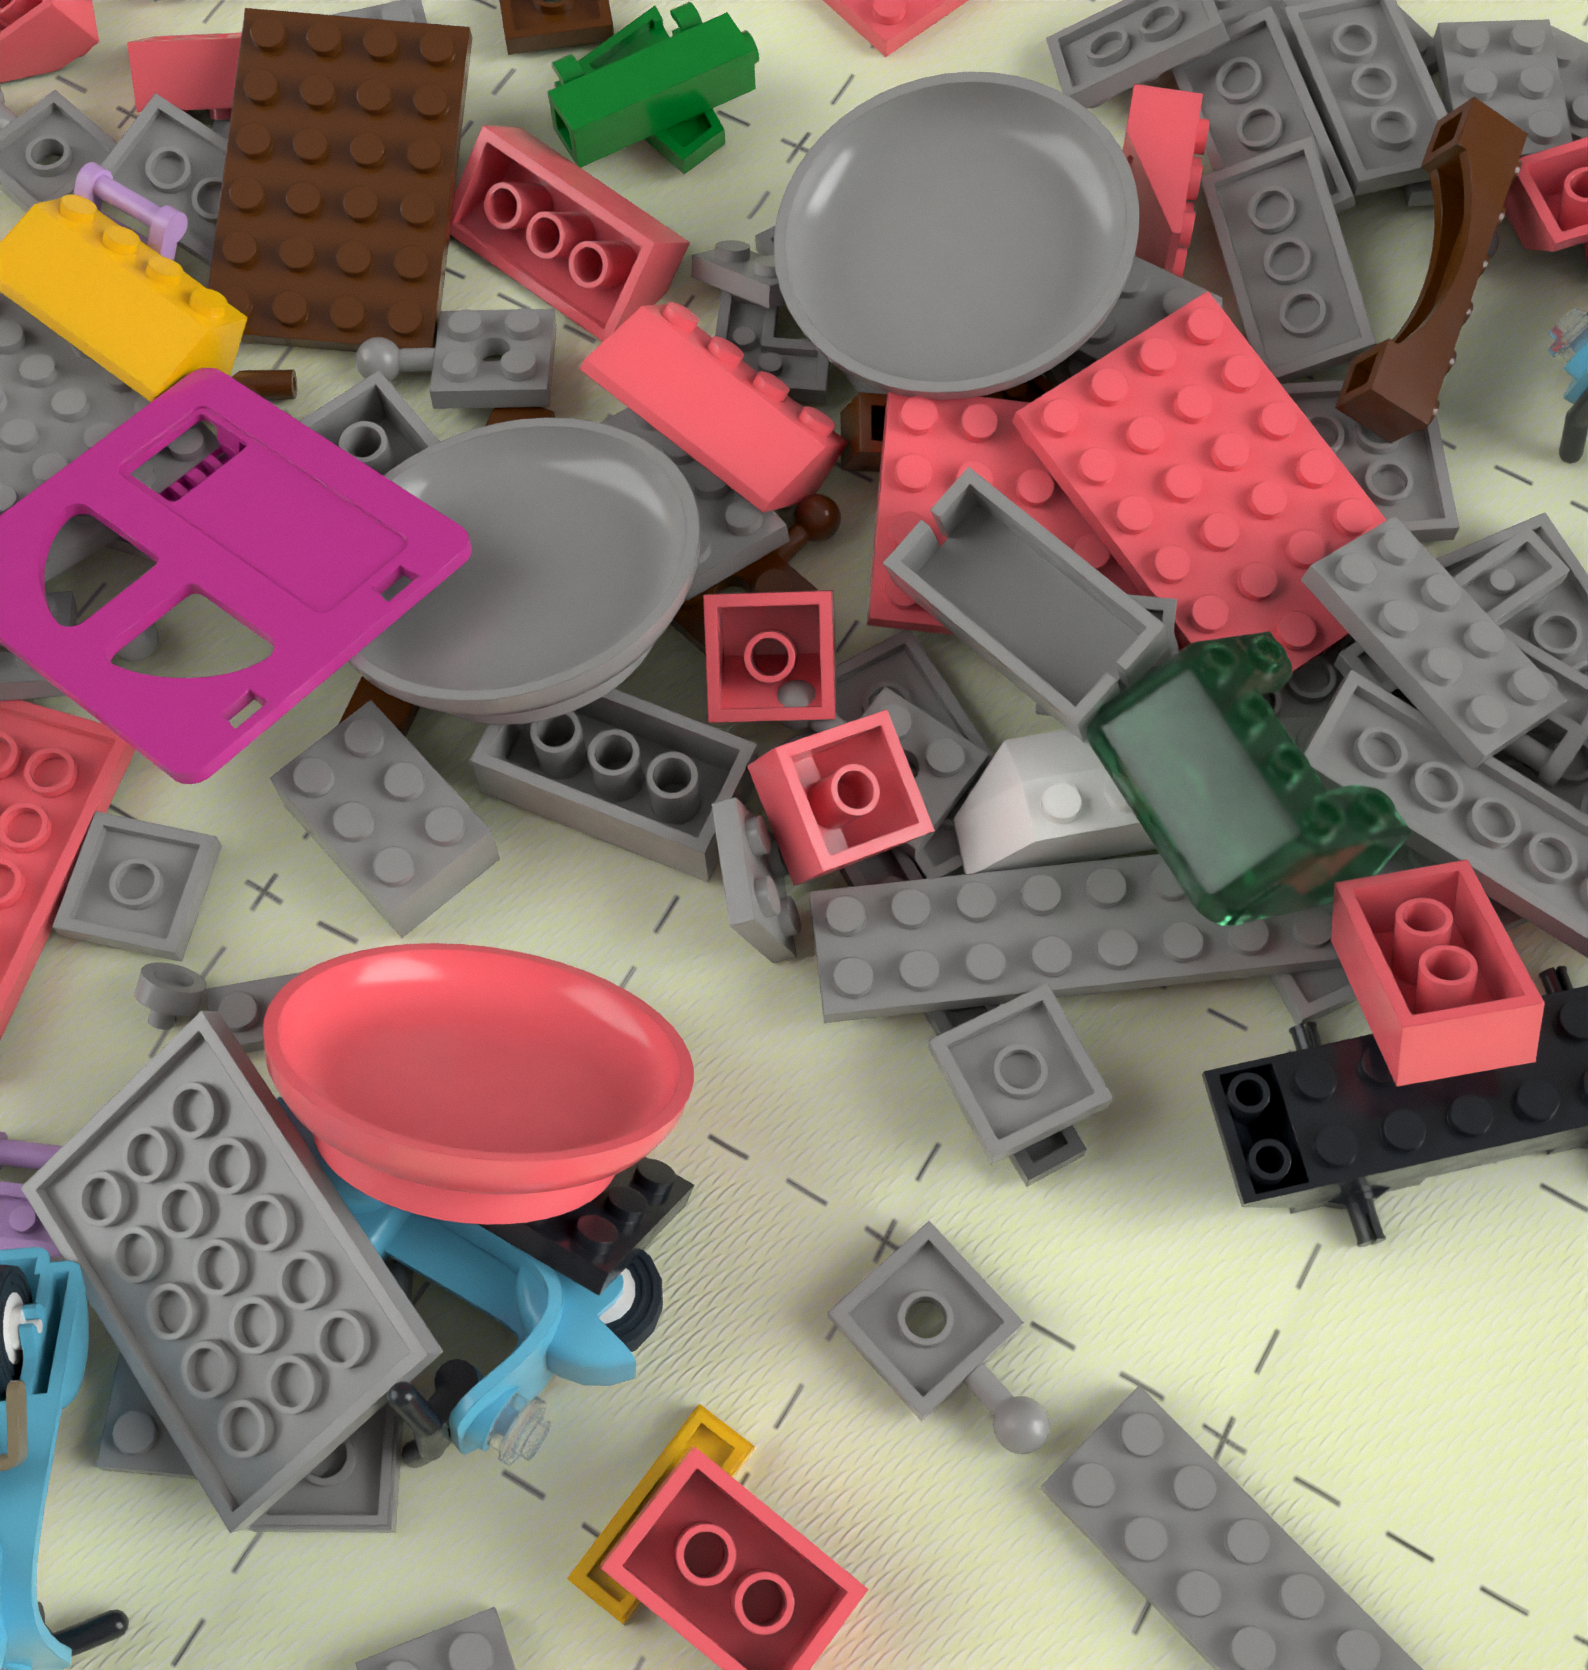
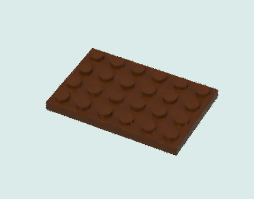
(340, 178)

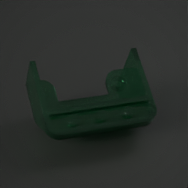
(1230, 788)

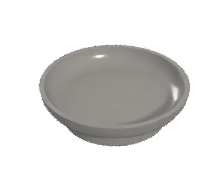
(957, 235)
(569, 577)

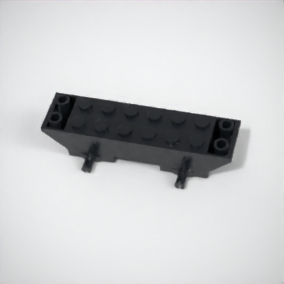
(1341, 1134)

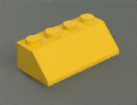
(116, 296)

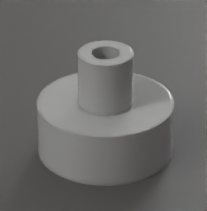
(169, 992)

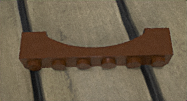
(1470, 170)

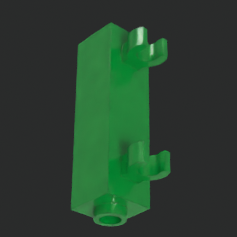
(652, 87)

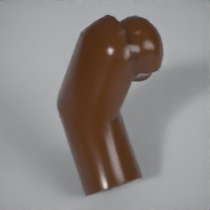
(269, 383)

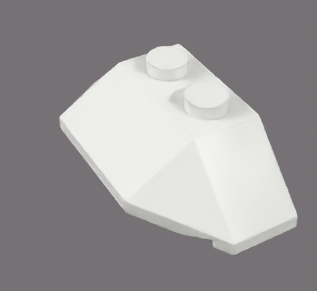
(1045, 806)

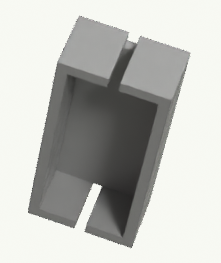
(1026, 603)

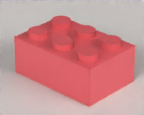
(1435, 973)
(732, 1572)

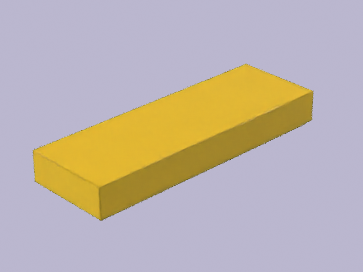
(700, 1431)

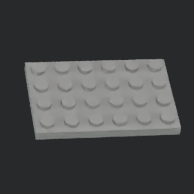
(229, 1271)

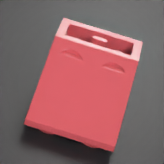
(1160, 148)

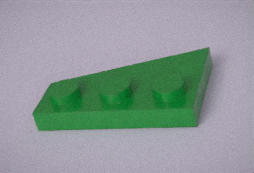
(681, 144)

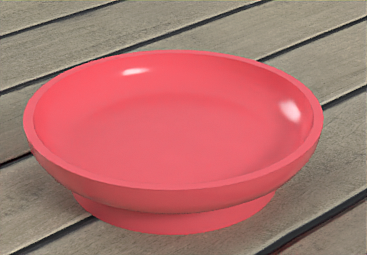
(474, 1078)

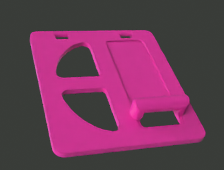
(273, 534)

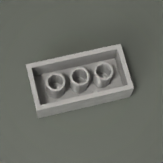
(622, 776)

